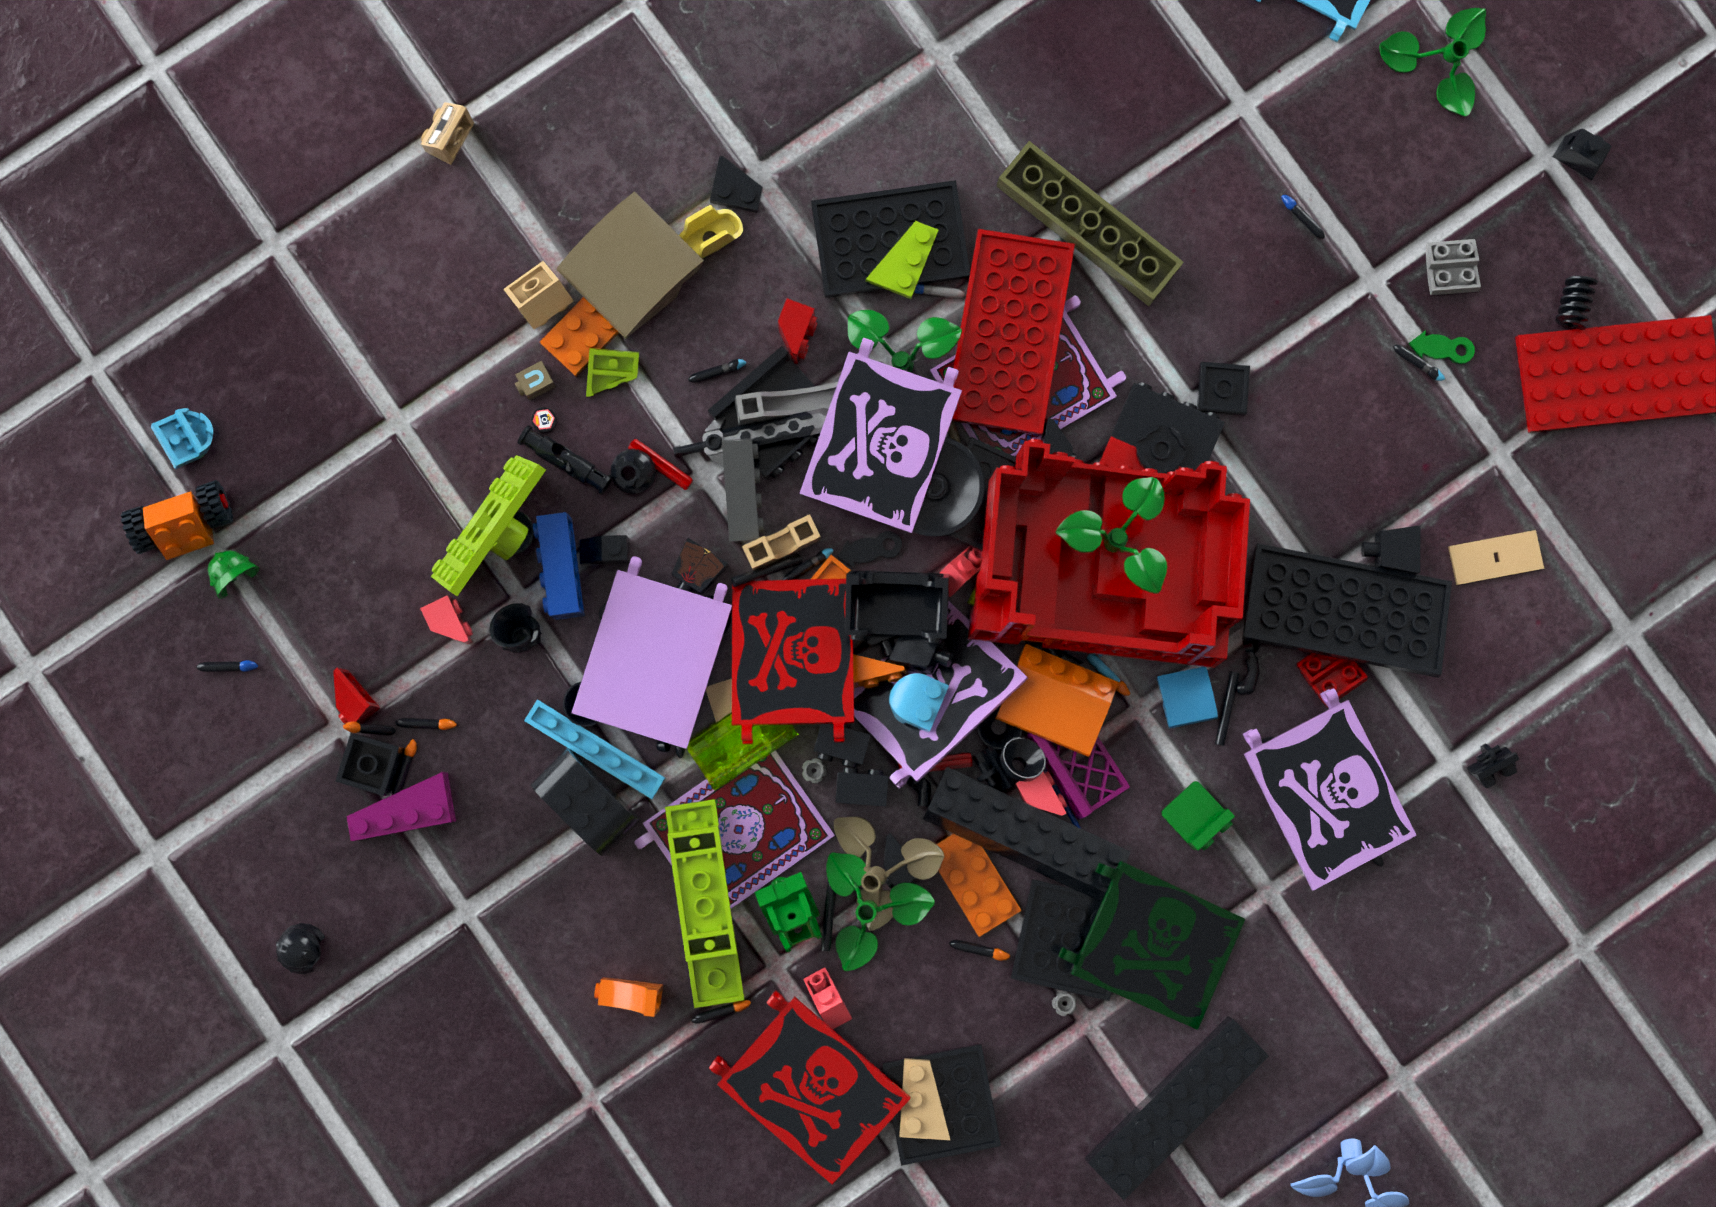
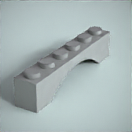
(778, 404)

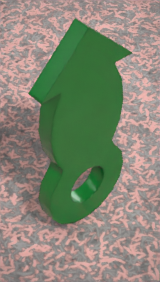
(1441, 347)

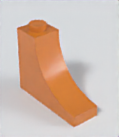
(630, 995)

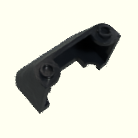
(897, 604)

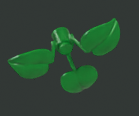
(1468, 32)
(935, 336)
(1084, 534)
(908, 900)

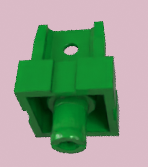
(787, 906)

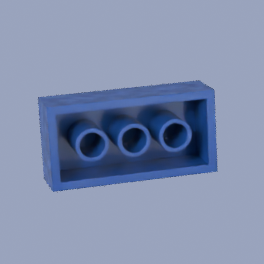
(560, 566)

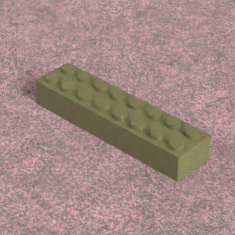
(1089, 223)

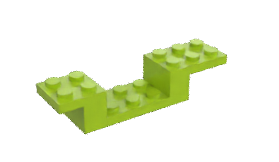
(704, 903)

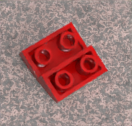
(1330, 672)

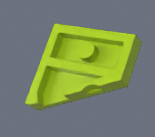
(610, 368)

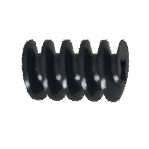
(1574, 302)

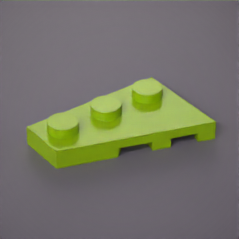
(905, 261)

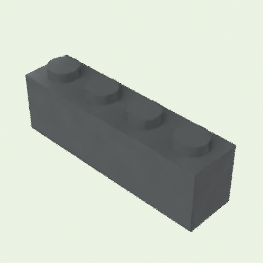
(741, 489)

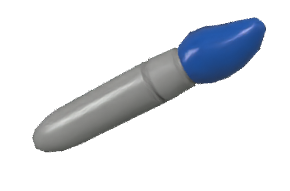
(940, 291)

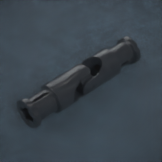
(568, 461)

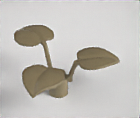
(920, 855)

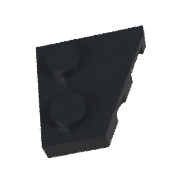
(735, 188)

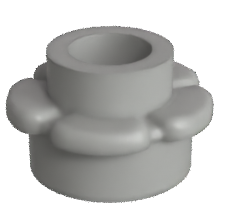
(807, 770)
(1067, 1009)

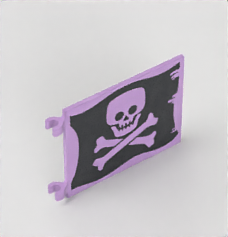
(881, 440)
(978, 684)
(1329, 792)

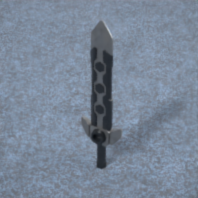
(762, 433)

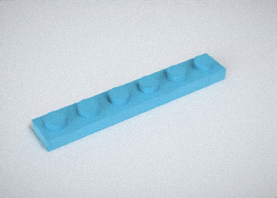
(595, 749)

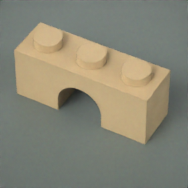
(782, 544)

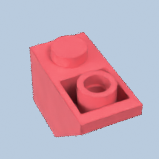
(963, 568)
(445, 619)
(1041, 794)
(827, 998)

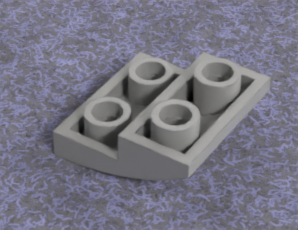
(1452, 267)

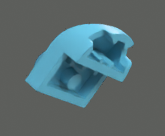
(184, 436)
(917, 700)

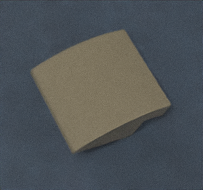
(630, 265)

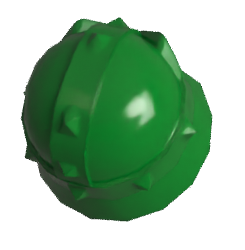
(226, 568)

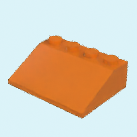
(1059, 701)

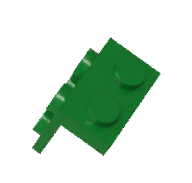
(1197, 816)

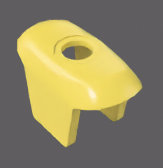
(722, 222)

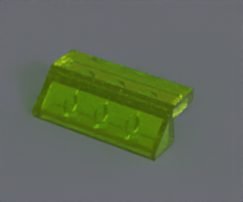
(723, 756)

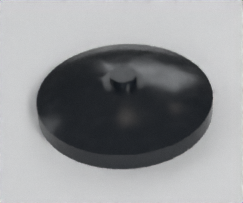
(953, 492)

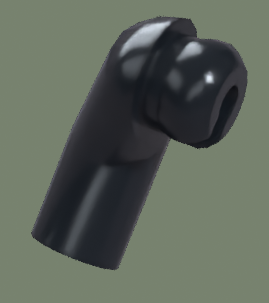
(923, 789)

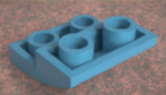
(1187, 697)

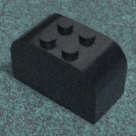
(585, 802)

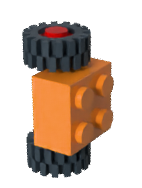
(178, 522)

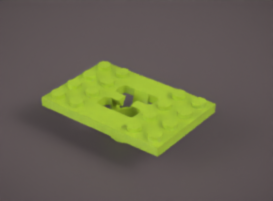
(491, 526)

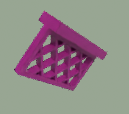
(1069, 787)

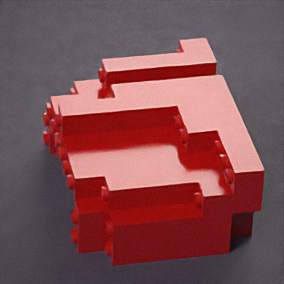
(1085, 602)

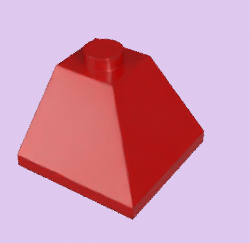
(352, 699)

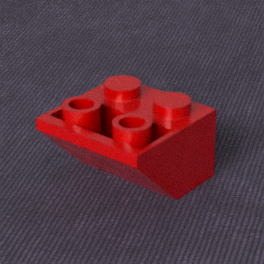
(795, 326)

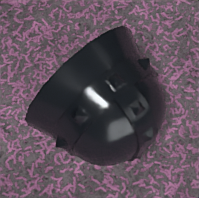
(515, 628)
(299, 948)

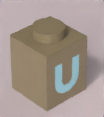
(534, 381)

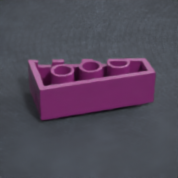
(410, 809)

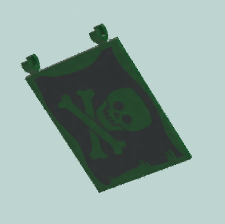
(1156, 945)

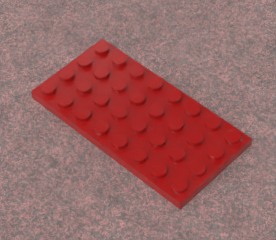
(1011, 330)
(1618, 373)

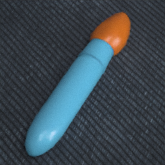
(1107, 672)

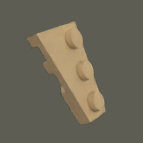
(923, 1113)

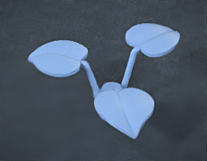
(1368, 1164)

